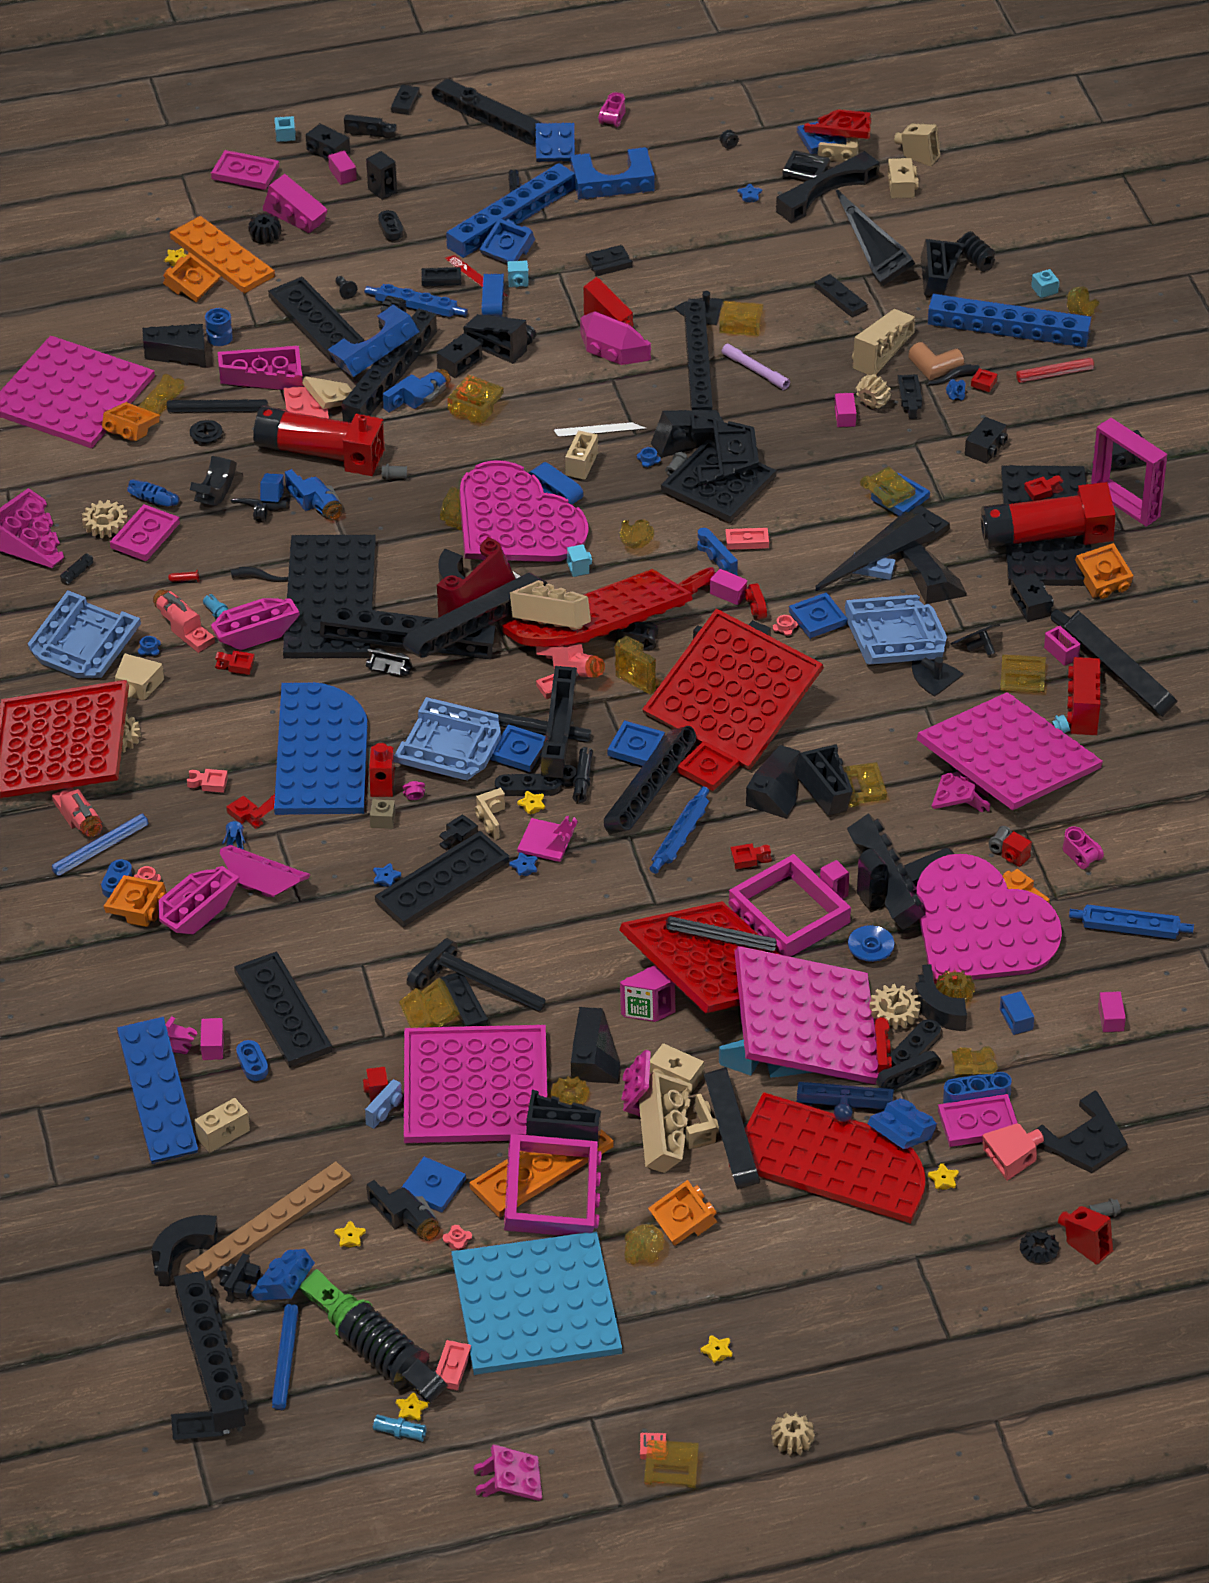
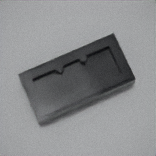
(405, 99)
(441, 276)

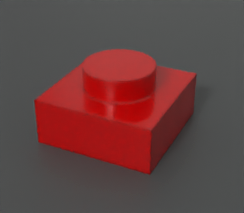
(984, 380)

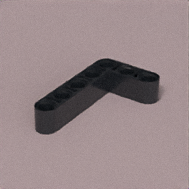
(873, 875)

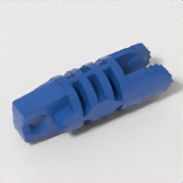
(152, 493)

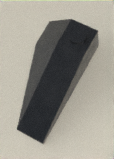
(931, 576)
(775, 783)
(593, 1049)

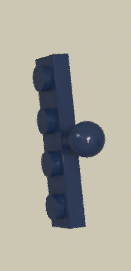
(843, 1097)

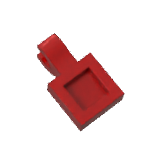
(1042, 488)
(237, 662)
(245, 810)
(747, 855)

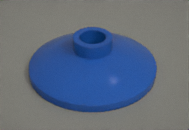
(871, 943)

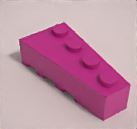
(261, 367)

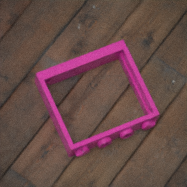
(1143, 510)
(792, 866)
(543, 1223)

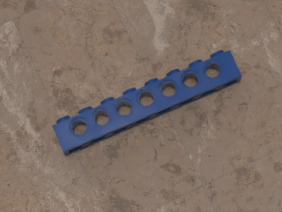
(514, 207)
(1009, 320)

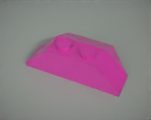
(613, 339)
(255, 622)
(260, 872)
(197, 899)

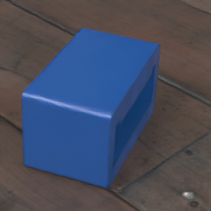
(271, 487)
(1016, 1013)

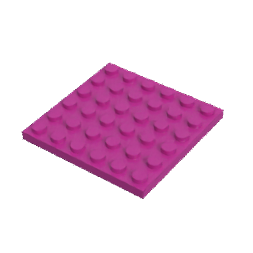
(69, 389)
(1009, 750)
(806, 1015)
(471, 1081)

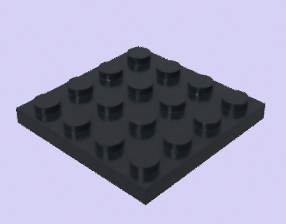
(722, 497)

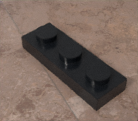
(841, 295)
(466, 1002)

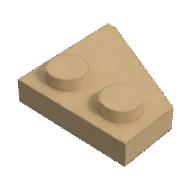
(327, 392)

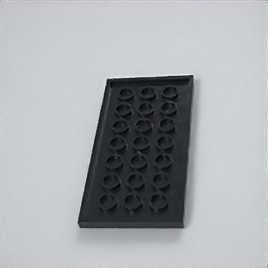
(1052, 558)
(333, 573)

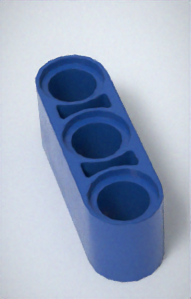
(493, 294)
(557, 483)
(977, 1087)

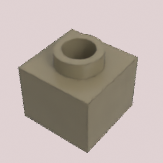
(382, 814)

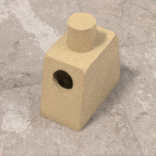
(920, 143)
(141, 675)

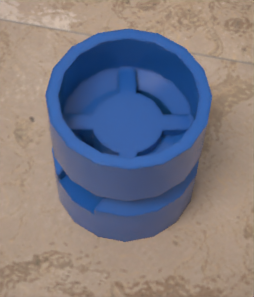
(218, 327)

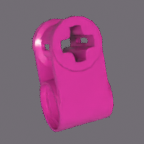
(613, 109)
(1080, 847)

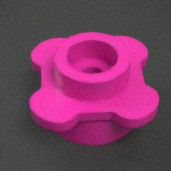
(414, 790)

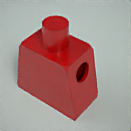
(381, 761)
(1088, 1233)

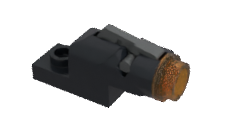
(404, 1209)

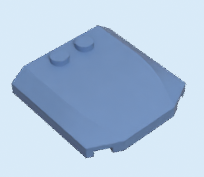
(895, 629)
(82, 637)
(450, 739)

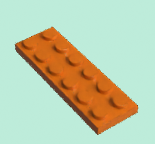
(222, 254)
(535, 1175)

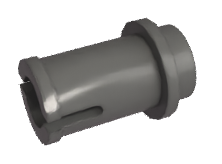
(678, 459)
(394, 472)
(996, 842)
(1107, 1208)

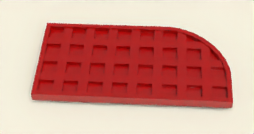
(610, 609)
(834, 1158)

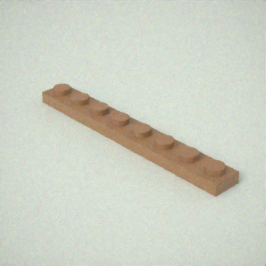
(271, 1221)

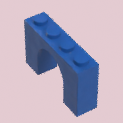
(594, 184)
(356, 357)

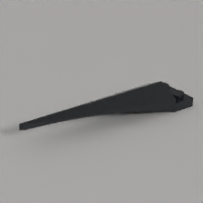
(882, 252)
(903, 533)

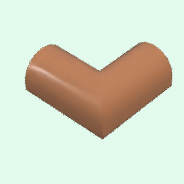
(932, 365)

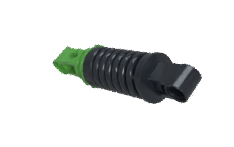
(375, 1338)

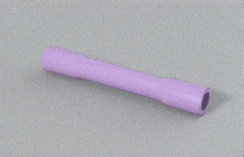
(738, 356)

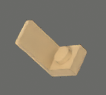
(839, 152)
(486, 805)
(705, 1132)

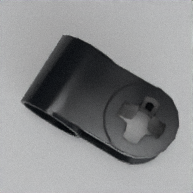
(638, 632)

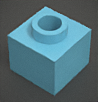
(285, 129)
(517, 273)
(1045, 283)
(578, 560)

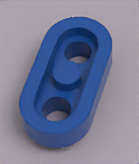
(114, 874)
(255, 1064)

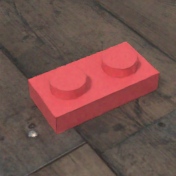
(747, 538)
(453, 1363)

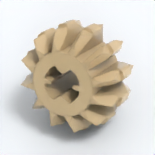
(873, 391)
(792, 1434)

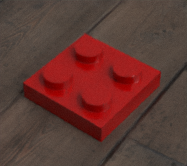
(708, 766)

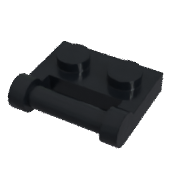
(805, 162)

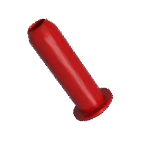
(186, 576)

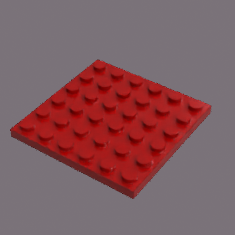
(733, 687)
(62, 738)
(694, 963)

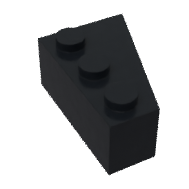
(499, 335)
(175, 343)

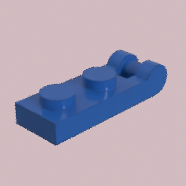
(716, 551)

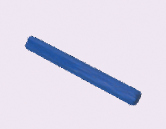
(99, 844)
(285, 1357)

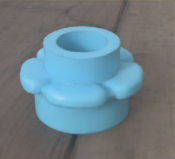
(1061, 723)

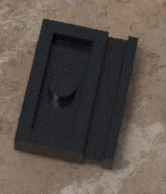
(609, 260)

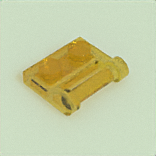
(892, 483)
(869, 781)
(966, 1061)
(671, 1456)

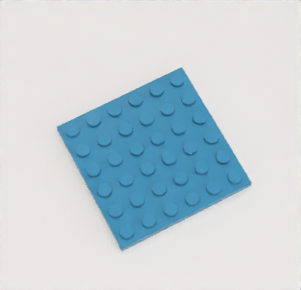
(536, 1303)

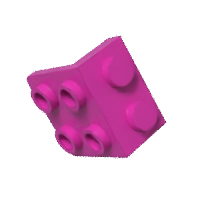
(636, 1082)

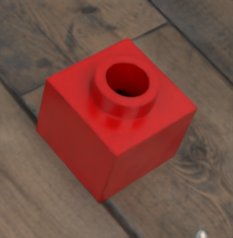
(1016, 849)
(375, 1081)

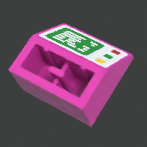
(647, 995)

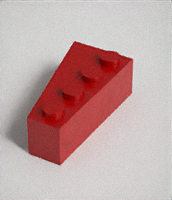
(1085, 696)

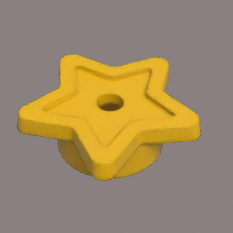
(173, 256)
(529, 807)
(943, 1183)
(350, 1241)
(717, 1355)
(415, 1412)

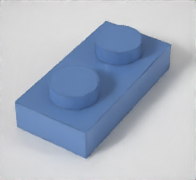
(881, 569)
(383, 1104)

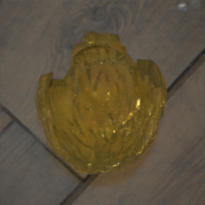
(1079, 302)
(636, 535)
(643, 1243)

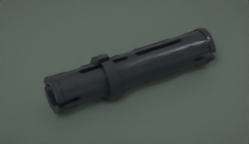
(582, 781)

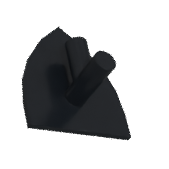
(712, 307)
(984, 640)
(934, 674)

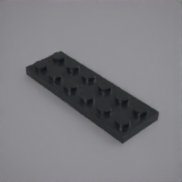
(313, 315)
(441, 878)
(283, 1009)

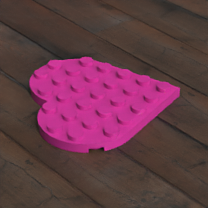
(511, 508)
(982, 924)

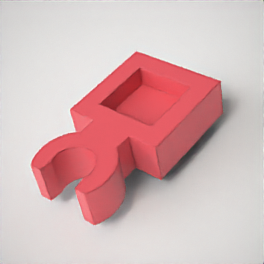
(210, 781)

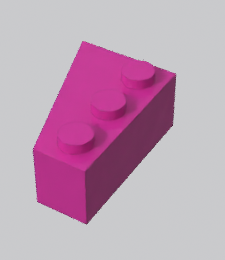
(294, 205)

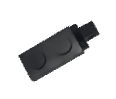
(369, 126)
(910, 394)
(193, 1425)

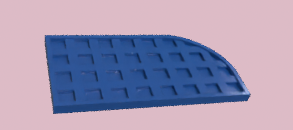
(320, 751)

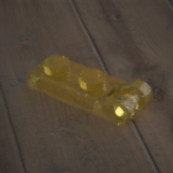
(158, 398)

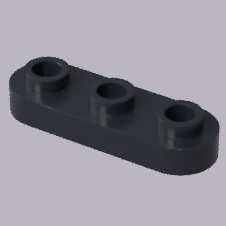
(535, 783)
(430, 964)
(926, 1035)
(909, 1071)

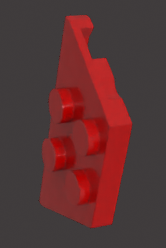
(842, 123)

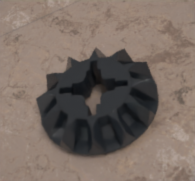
(198, 429)
(1039, 1254)

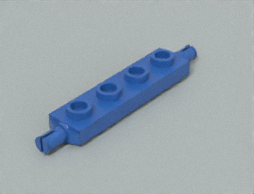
(416, 300)
(683, 826)
(1131, 921)

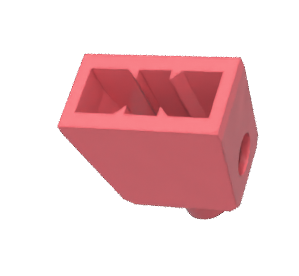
(1012, 1148)

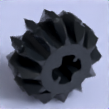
(264, 228)

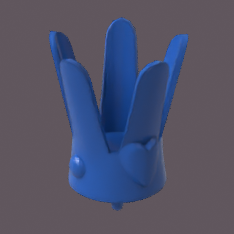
(234, 832)

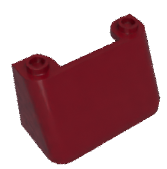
(486, 577)

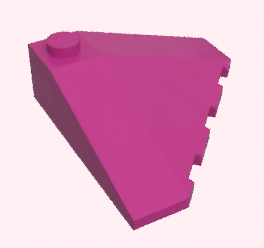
(27, 530)

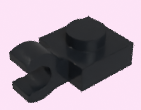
(459, 828)

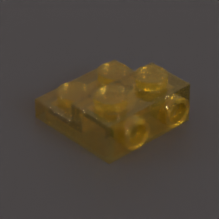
(740, 318)
(474, 399)
(635, 665)

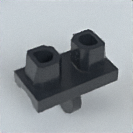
(234, 1278)

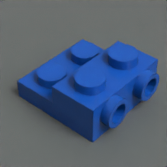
(507, 241)
(903, 1124)
(284, 1276)

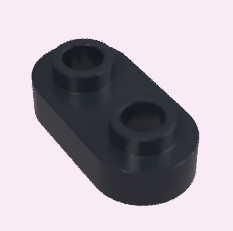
(390, 225)

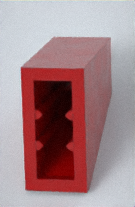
(601, 299)

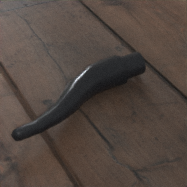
(958, 371)
(271, 505)
(255, 572)

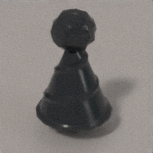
(347, 288)

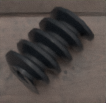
(977, 251)

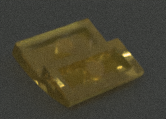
(1023, 673)
(429, 1007)

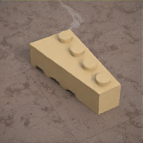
(881, 341)
(550, 606)
(664, 1121)

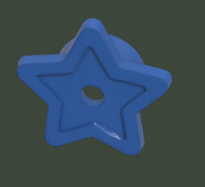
(750, 193)
(527, 869)
(386, 881)

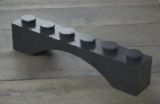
(854, 171)
(559, 722)
(901, 899)

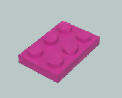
(245, 169)
(144, 532)
(970, 1119)

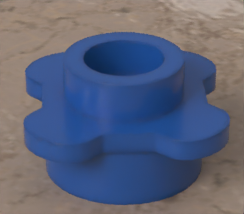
(956, 389)
(648, 457)
(149, 646)

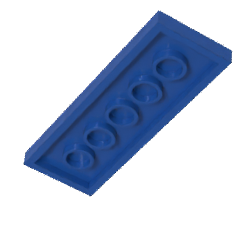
(157, 1090)

